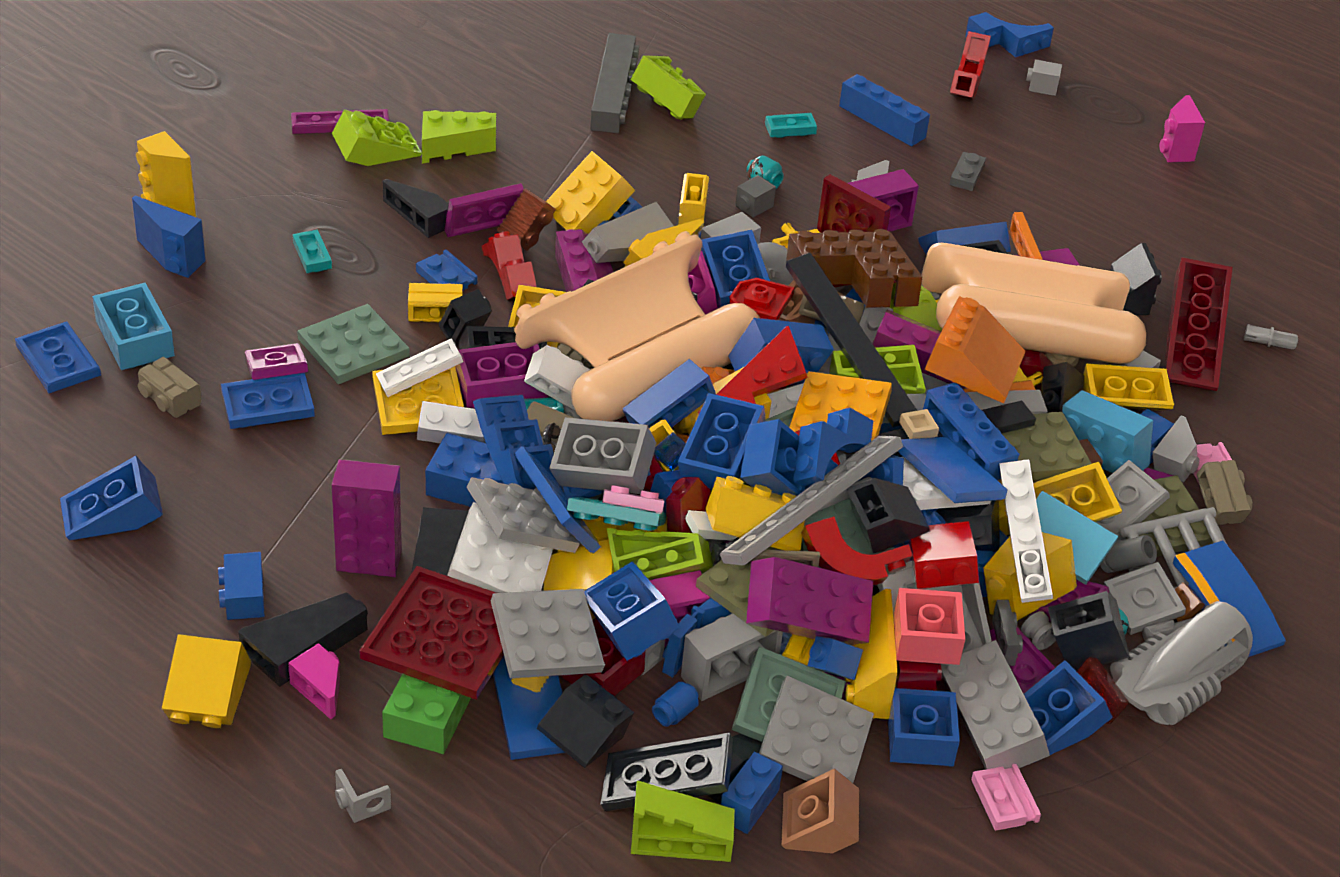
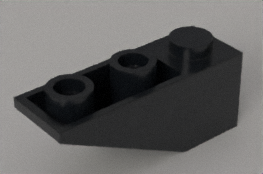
(1059, 385)

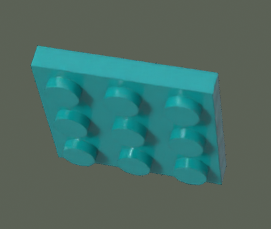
(615, 514)

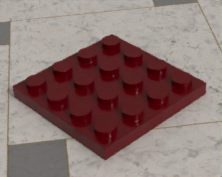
(438, 633)

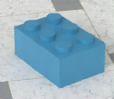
(133, 326)
(1111, 430)

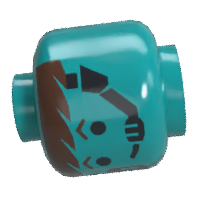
(767, 169)

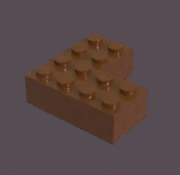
(865, 261)

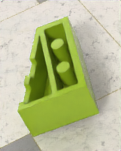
(667, 86)
(457, 133)
(899, 359)
(659, 553)
(680, 825)

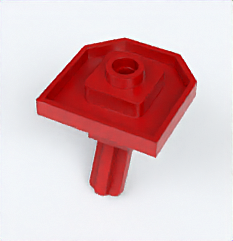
(763, 296)

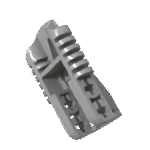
(1184, 670)

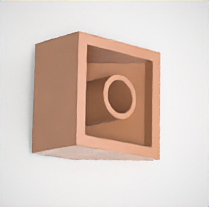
(821, 814)

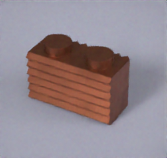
(527, 219)

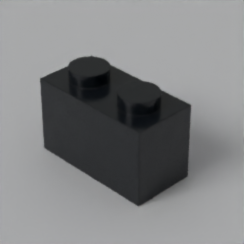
(465, 311)

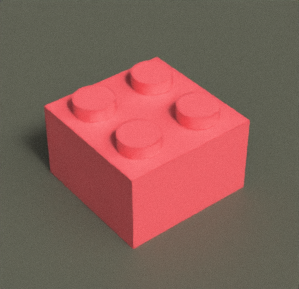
(929, 626)

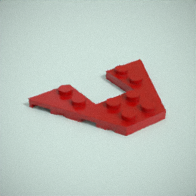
(769, 370)

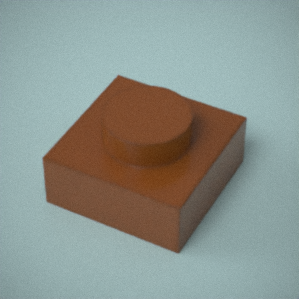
(1190, 601)

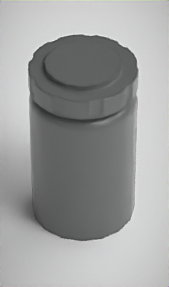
(1130, 554)

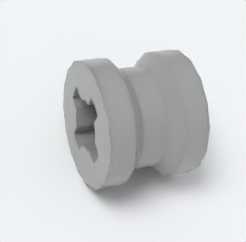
(1039, 630)

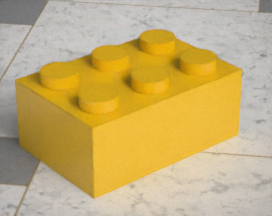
(589, 195)

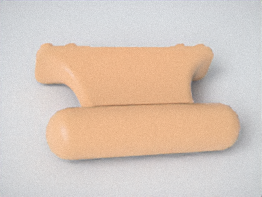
(1040, 301)
(635, 328)

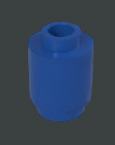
(675, 704)

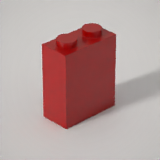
(944, 556)

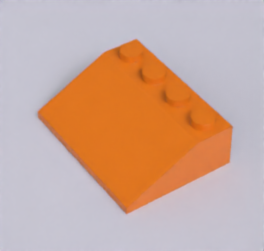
(976, 351)

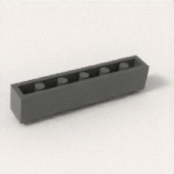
(614, 83)

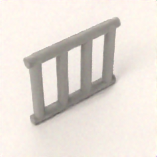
(1183, 522)

